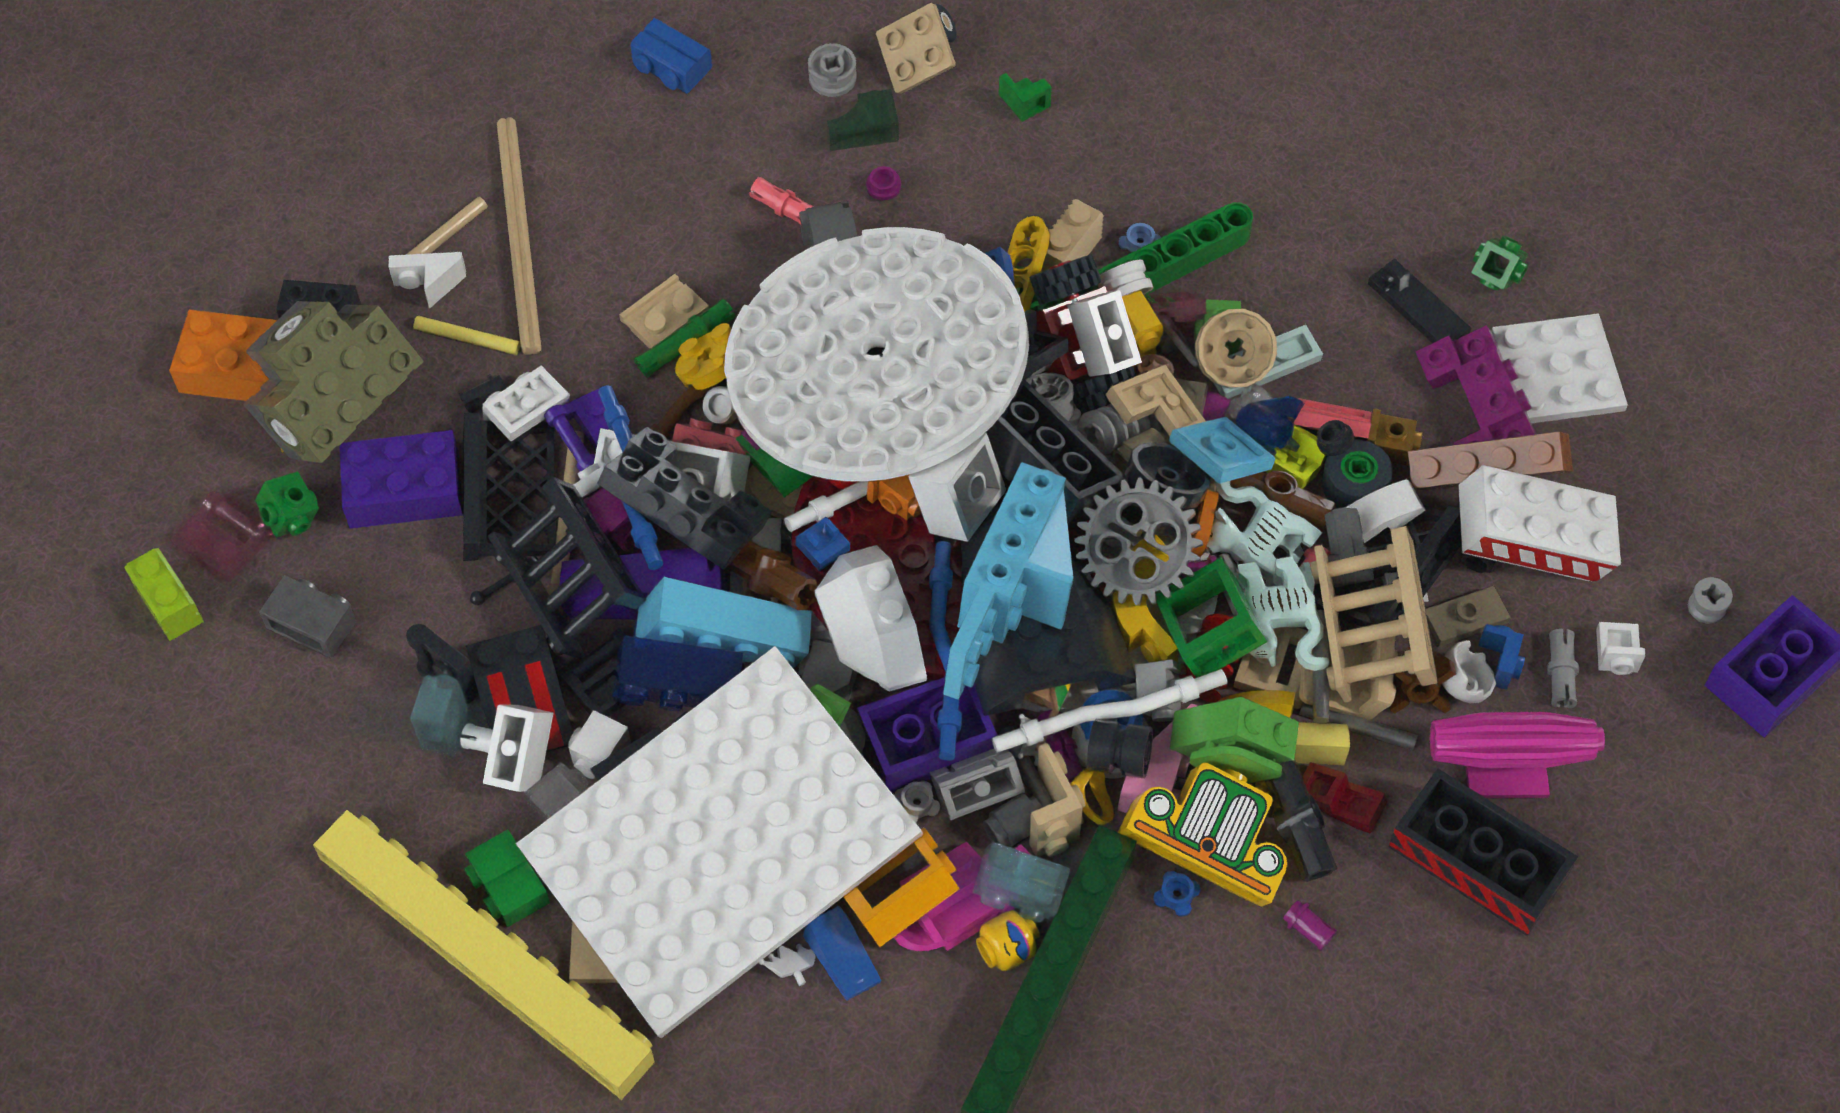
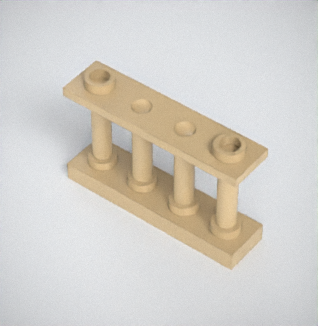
(1411, 624)

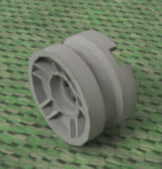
(832, 70)
(1056, 390)

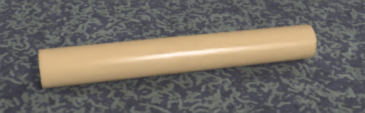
(450, 227)

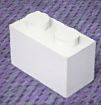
(1104, 333)

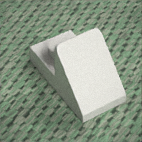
(434, 270)

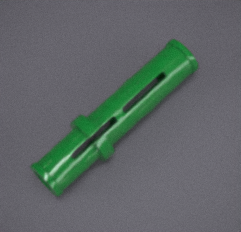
(697, 326)

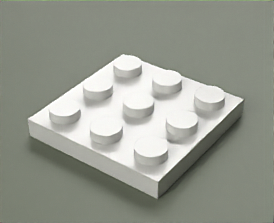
(1563, 367)

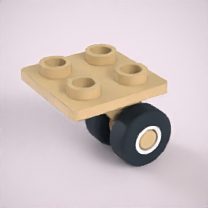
(918, 46)

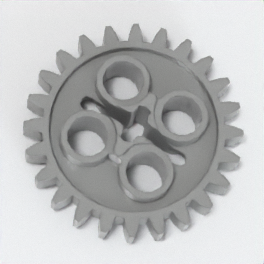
(1157, 512)

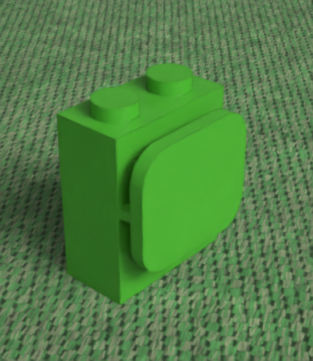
(1236, 737)

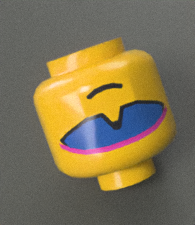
(1007, 940)

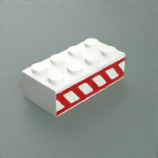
(1539, 524)

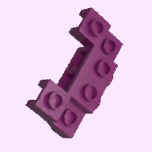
(1485, 380)

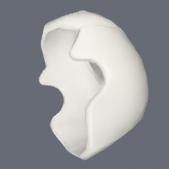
(1469, 668)

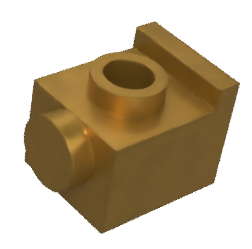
(1394, 436)

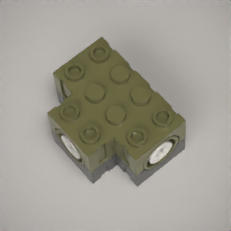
(326, 374)

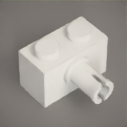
(513, 746)

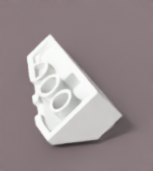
(716, 469)

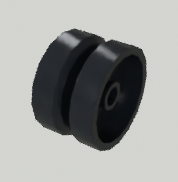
(1170, 468)

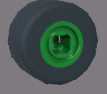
(1345, 486)

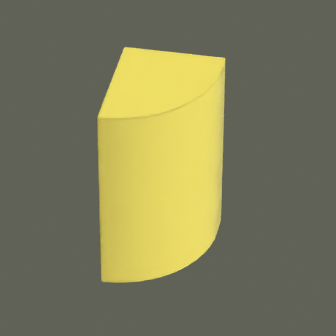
(1322, 743)

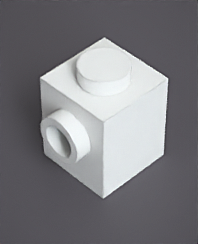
(596, 742)

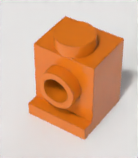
(895, 496)

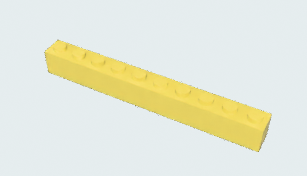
(486, 954)

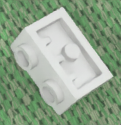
(524, 402)

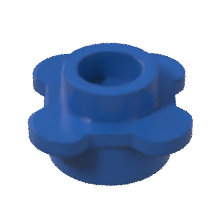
(1177, 882)

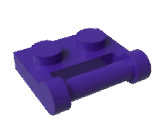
(590, 417)

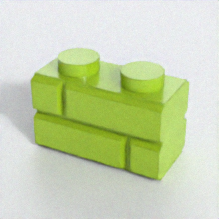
(163, 593)

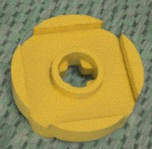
(703, 358)

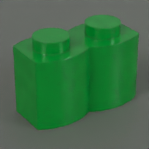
(507, 879)

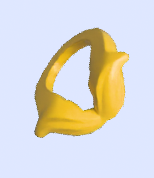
(1098, 787)

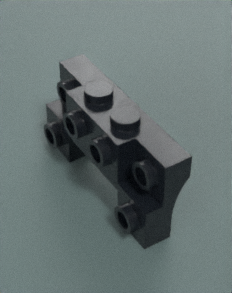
(679, 503)

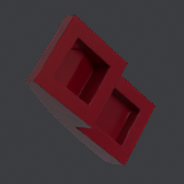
(1342, 799)

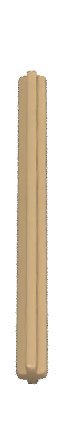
(518, 237)

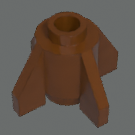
(1410, 688)

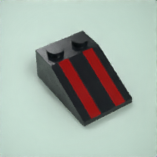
(520, 672)

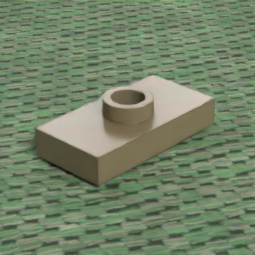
(1466, 616)

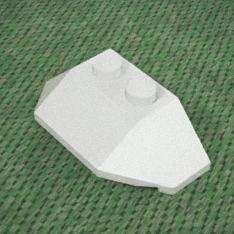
(871, 619)

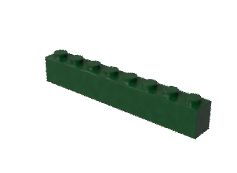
(1051, 974)

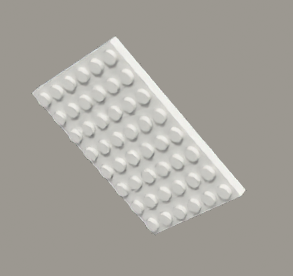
(718, 841)

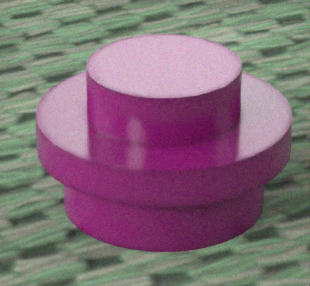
(883, 183)

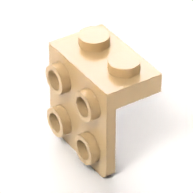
(1367, 695)
(1061, 821)

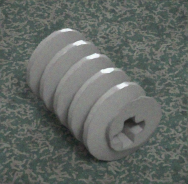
(1107, 429)

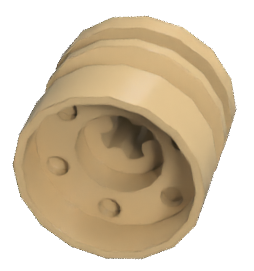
(1257, 344)

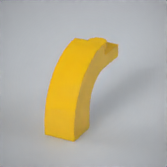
(1137, 623)

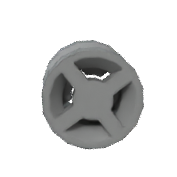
(1702, 607)

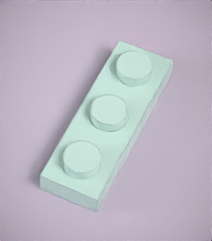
(1294, 351)

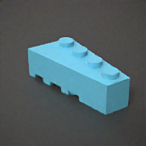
(724, 621)

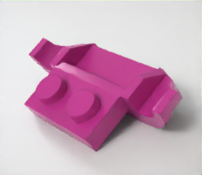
(957, 915)

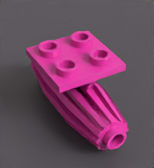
(1512, 750)

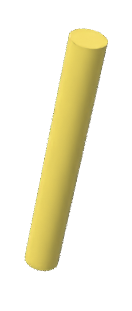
(467, 335)

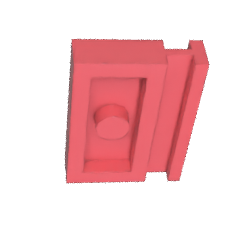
(1316, 414)

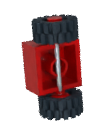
(1064, 281)

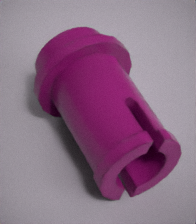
(1309, 924)

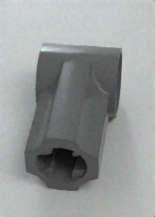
(1347, 541)

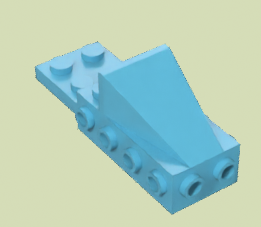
(1017, 572)

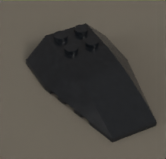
(1046, 656)

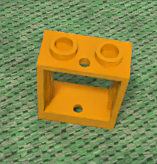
(910, 900)

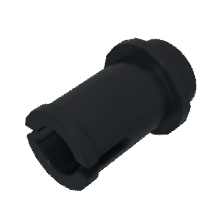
(478, 394)

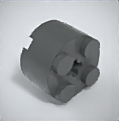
(826, 223)

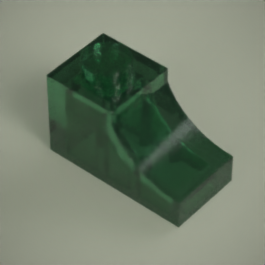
(867, 123)

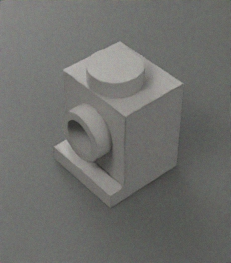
(1156, 677)

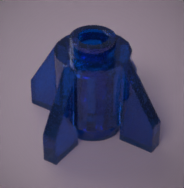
(1269, 423)

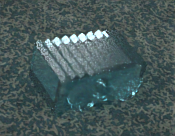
(440, 715)

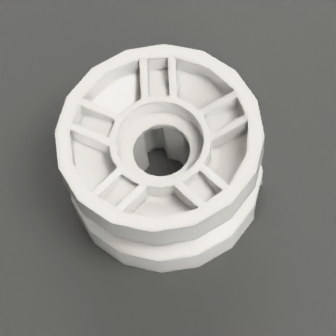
(1127, 278)

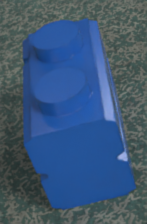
(670, 56)

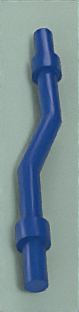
(642, 531)
(940, 582)

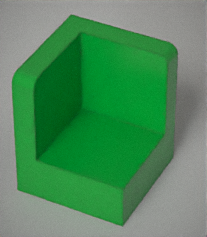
(1024, 96)

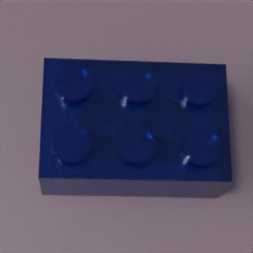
(671, 672)

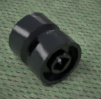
(1119, 748)

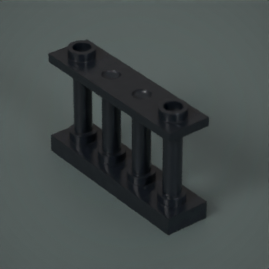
(600, 561)

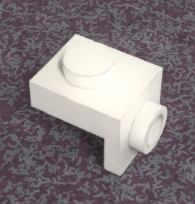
(1619, 648)

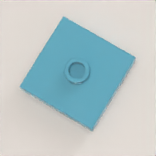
(1222, 449)

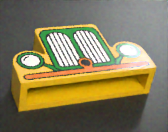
(1211, 831)

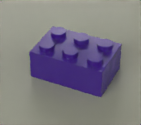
(400, 479)
(1776, 666)
(905, 735)

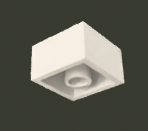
(959, 491)

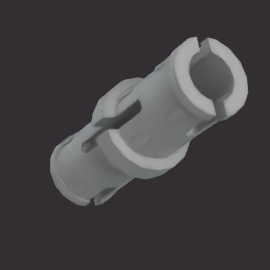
(1563, 668)

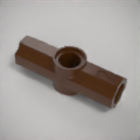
(1283, 489)
(774, 576)

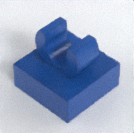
(822, 543)

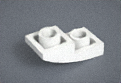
(1388, 507)

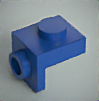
(1508, 643)

